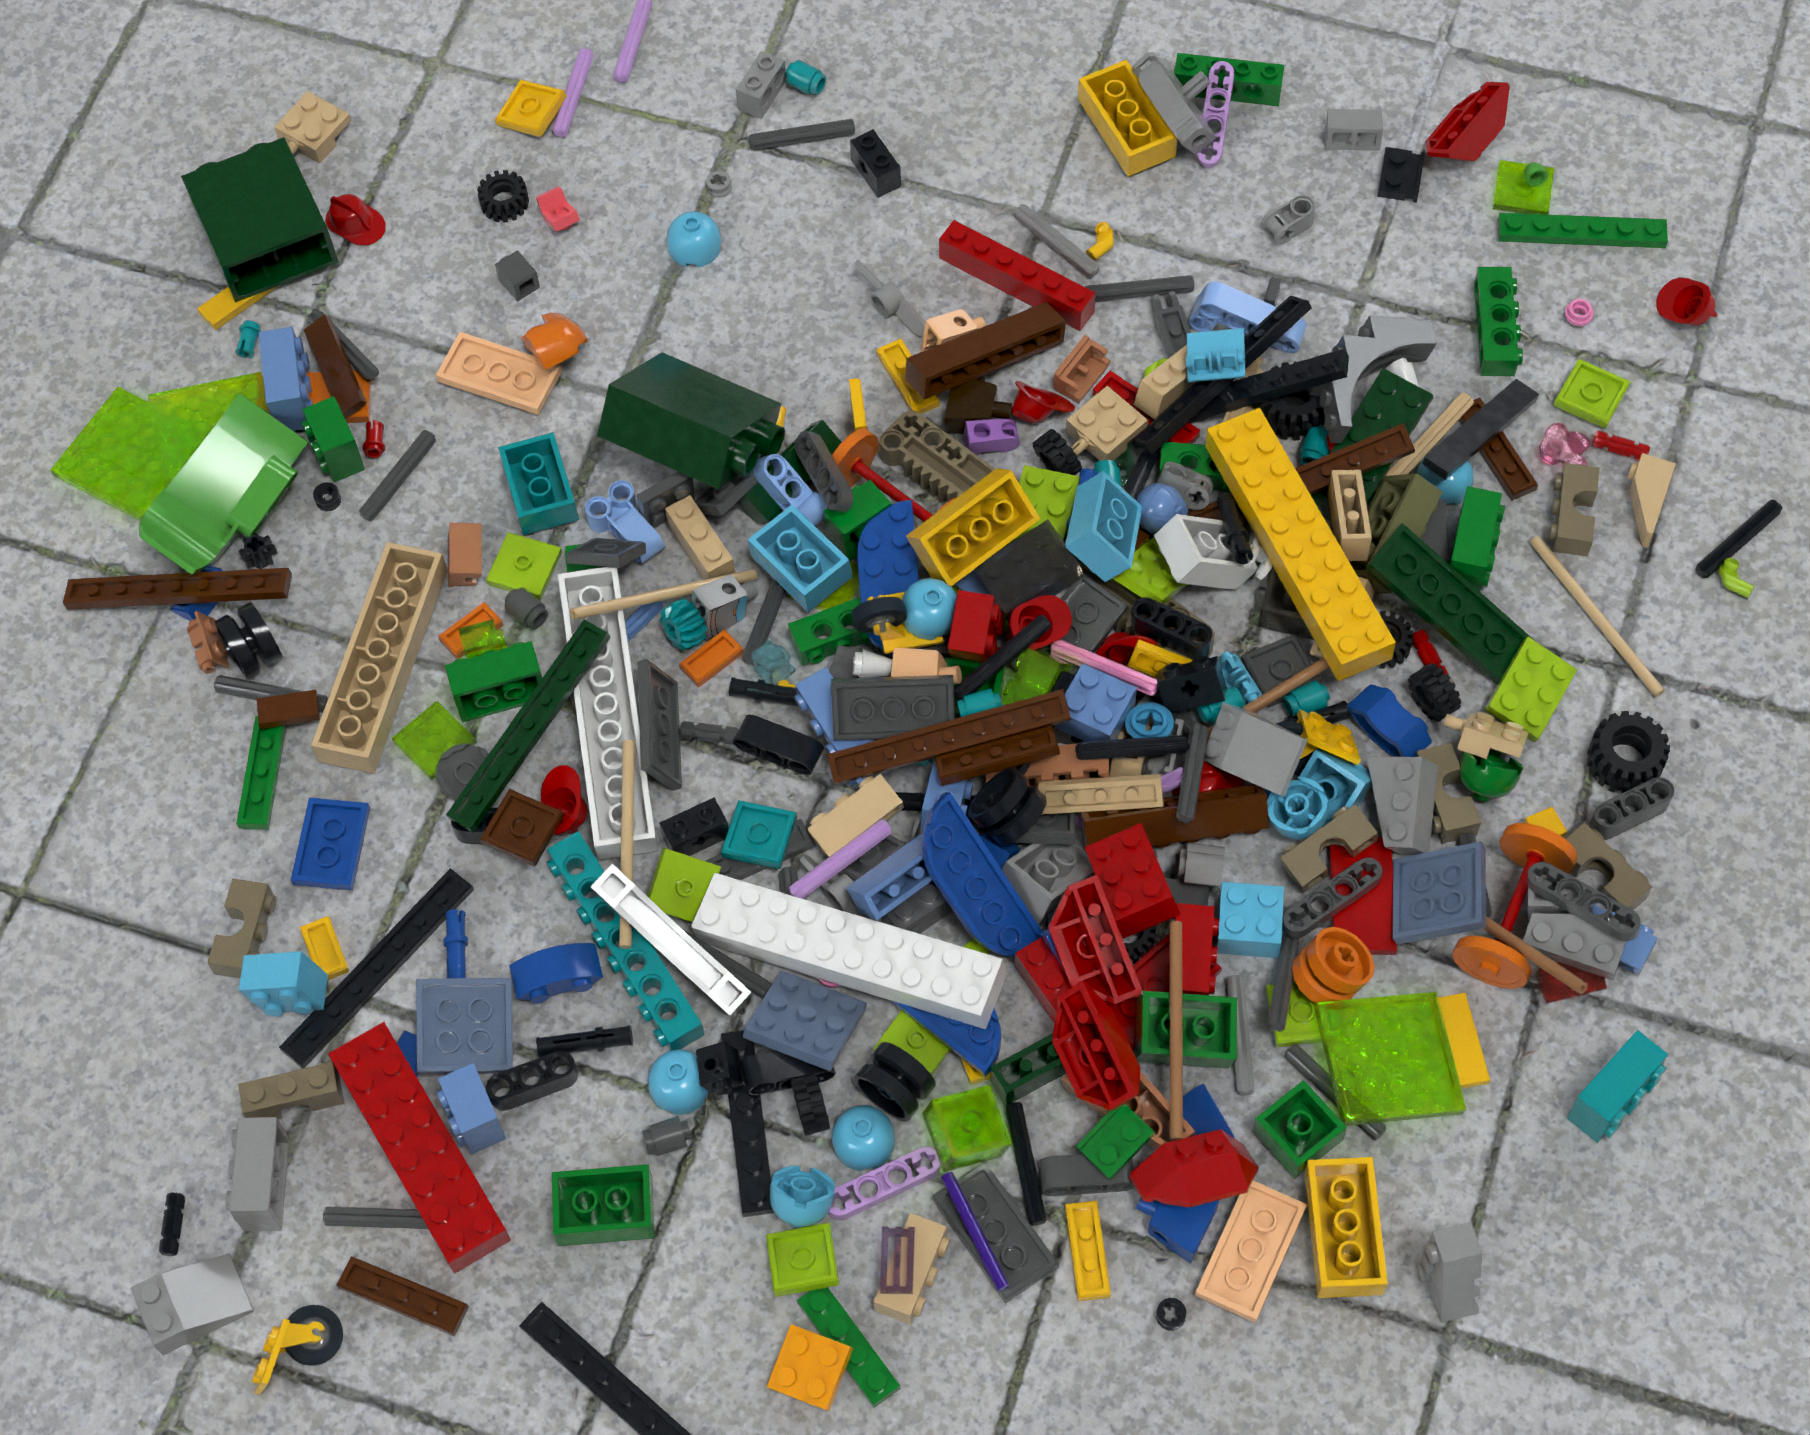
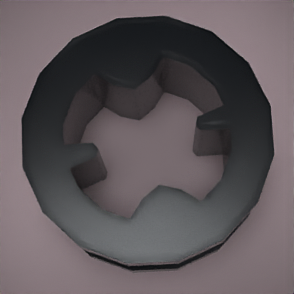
(332, 490)
(1181, 1314)

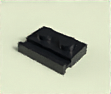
(1400, 174)

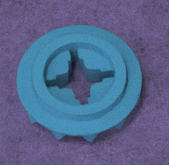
(1140, 715)

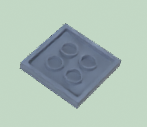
(1439, 893)
(805, 1020)
(463, 1024)

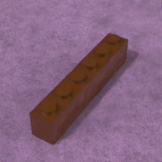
(985, 350)
(1216, 816)

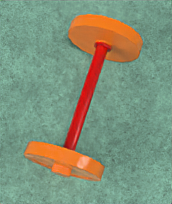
(854, 459)
(1492, 959)

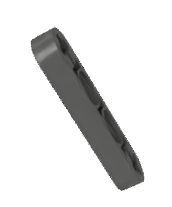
(812, 451)
(1329, 895)
(1586, 897)

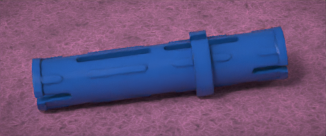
(455, 943)

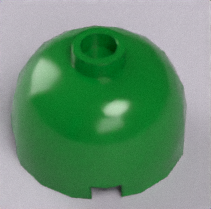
(1489, 776)

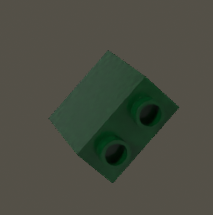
(260, 219)
(690, 420)

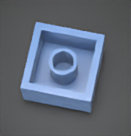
(1097, 705)
(469, 1109)

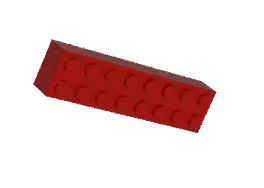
(419, 1147)

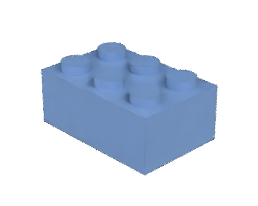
(285, 376)

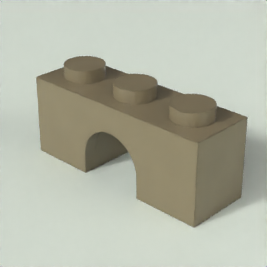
(1572, 530)
(1450, 814)
(1346, 829)
(1593, 853)
(252, 904)
(310, 1086)

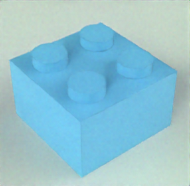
(1250, 919)
(283, 983)

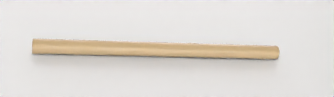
(652, 596)
(1597, 616)
(627, 830)

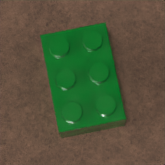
(1477, 535)
(494, 680)
(1207, 1029)
(603, 1205)

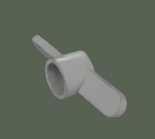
(890, 300)
(836, 890)

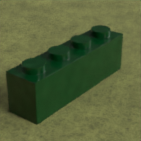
(758, 501)
(1026, 1070)

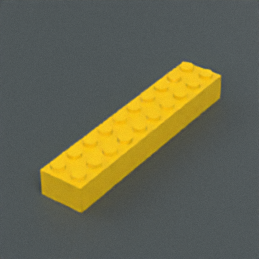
(1300, 545)

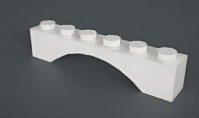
(670, 939)

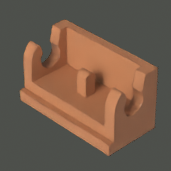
(1081, 369)
(464, 554)

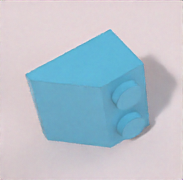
(1341, 780)

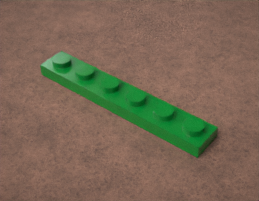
(1582, 230)

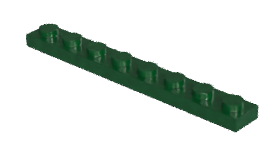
(528, 726)

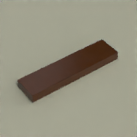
(335, 365)
(1504, 461)
(997, 755)
(402, 1296)

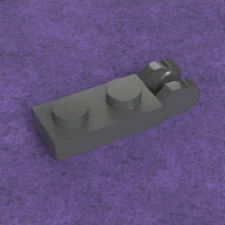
(1171, 323)

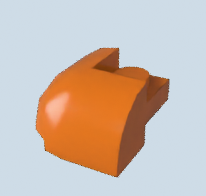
(554, 340)

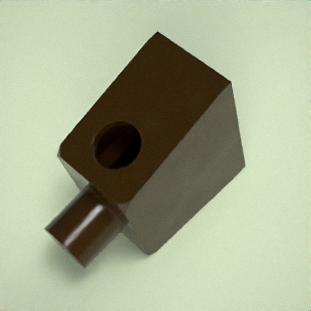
(974, 402)

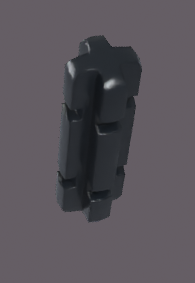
(172, 1224)

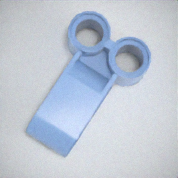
(803, 498)
(623, 519)

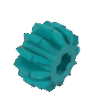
(683, 624)

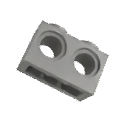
(761, 85)

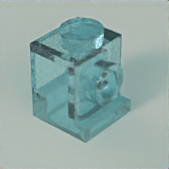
(772, 663)

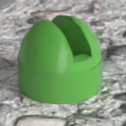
(1535, 174)

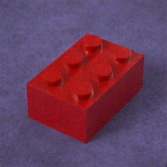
(975, 627)
(1132, 880)

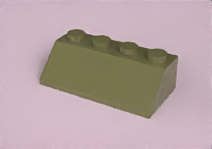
(1397, 501)

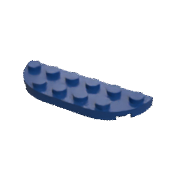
(886, 557)
(974, 881)
(971, 1043)

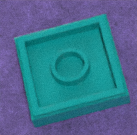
(759, 834)

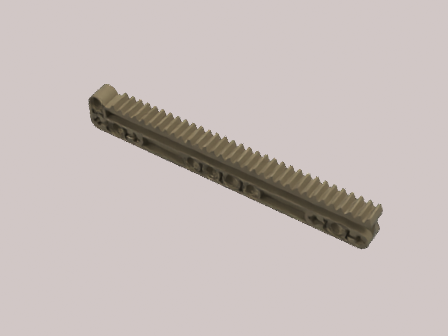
(953, 469)

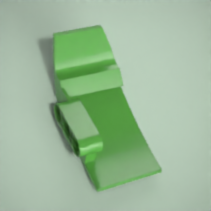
(224, 487)

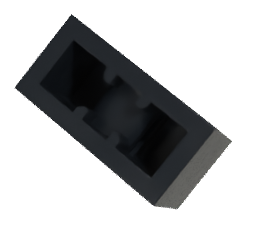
(875, 163)
(1205, 687)
(695, 828)

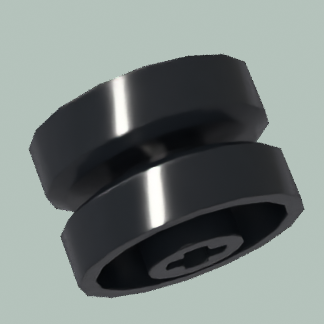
(245, 641)
(1007, 806)
(894, 1081)

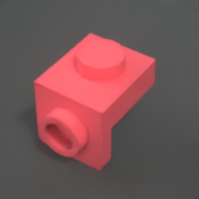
(557, 210)

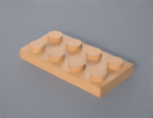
(498, 373)
(1251, 1251)

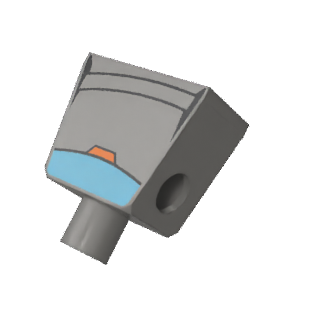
(722, 603)

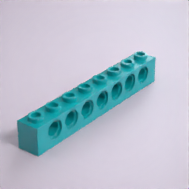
(674, 1033)

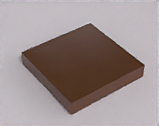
(522, 827)

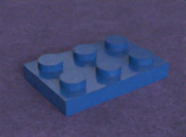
(330, 844)

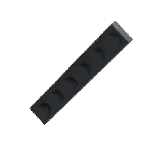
(1278, 383)
(749, 1138)

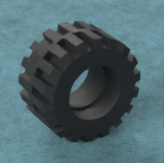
(1292, 419)
(1629, 731)

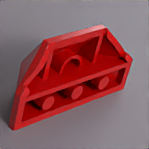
(1471, 124)
(1091, 943)
(1094, 1049)
(1195, 1170)

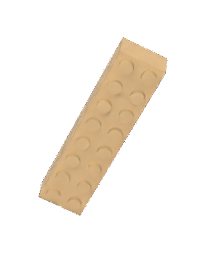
(379, 658)

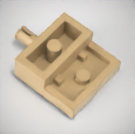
(312, 126)
(1105, 425)
(1483, 733)

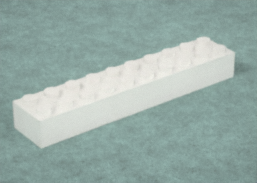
(608, 716)
(850, 950)

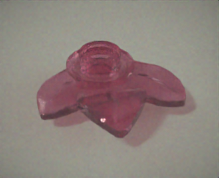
(1563, 446)

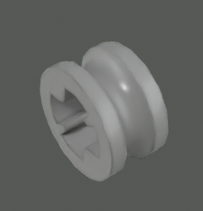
(714, 189)

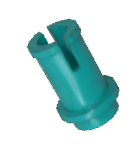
(248, 338)

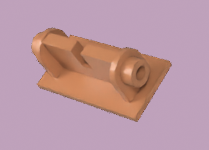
(204, 632)

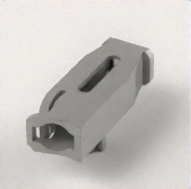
(1175, 101)

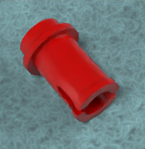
(374, 443)

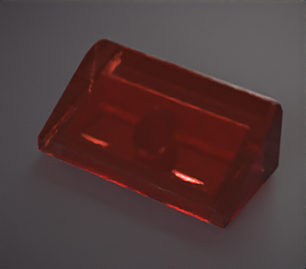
(1555, 990)

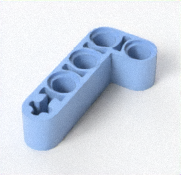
(1239, 310)

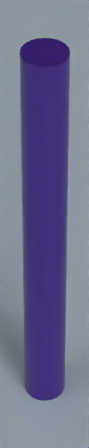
(975, 1231)

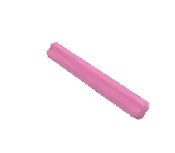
(1079, 655)

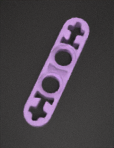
(1217, 114)
(885, 1187)

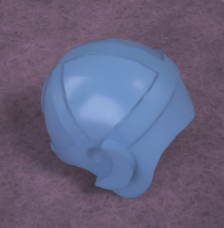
(1159, 506)

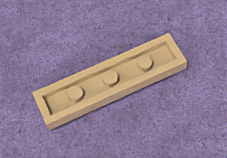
(1102, 793)

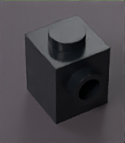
(719, 1068)

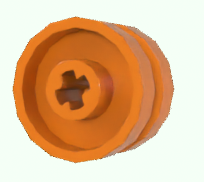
(1333, 966)

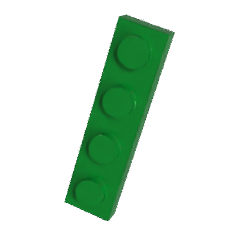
(261, 777)
(864, 1363)

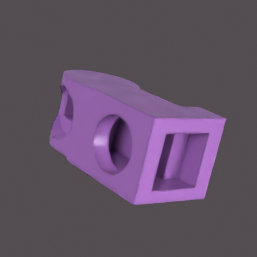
(991, 435)

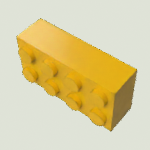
(1126, 118)
(973, 527)
(1345, 1227)

